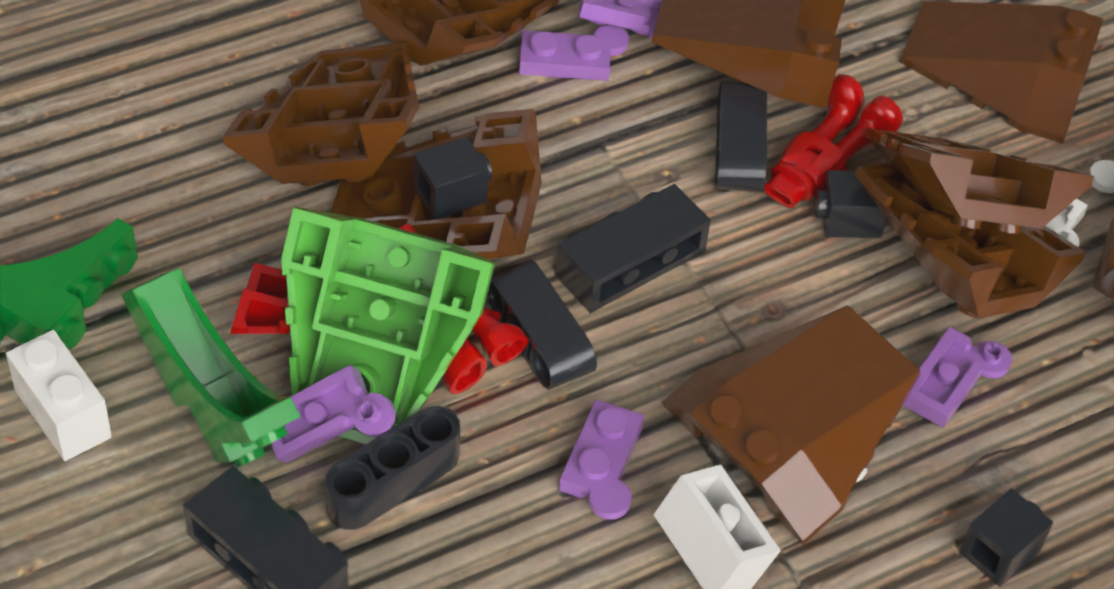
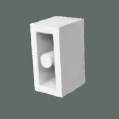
(59, 395)
(716, 530)

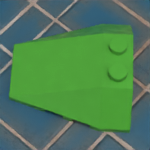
(377, 303)

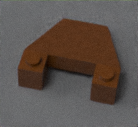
(764, 43)

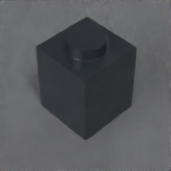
(451, 177)
(847, 208)
(1006, 537)

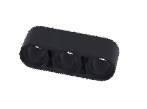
(741, 137)
(556, 344)
(384, 488)

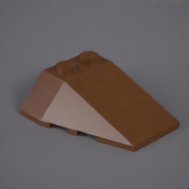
(451, 28)
(1008, 57)
(333, 117)
(979, 183)
(489, 229)
(977, 268)
(801, 413)

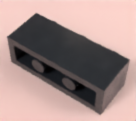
(632, 247)
(259, 538)

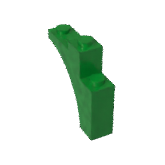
(59, 287)
(202, 372)

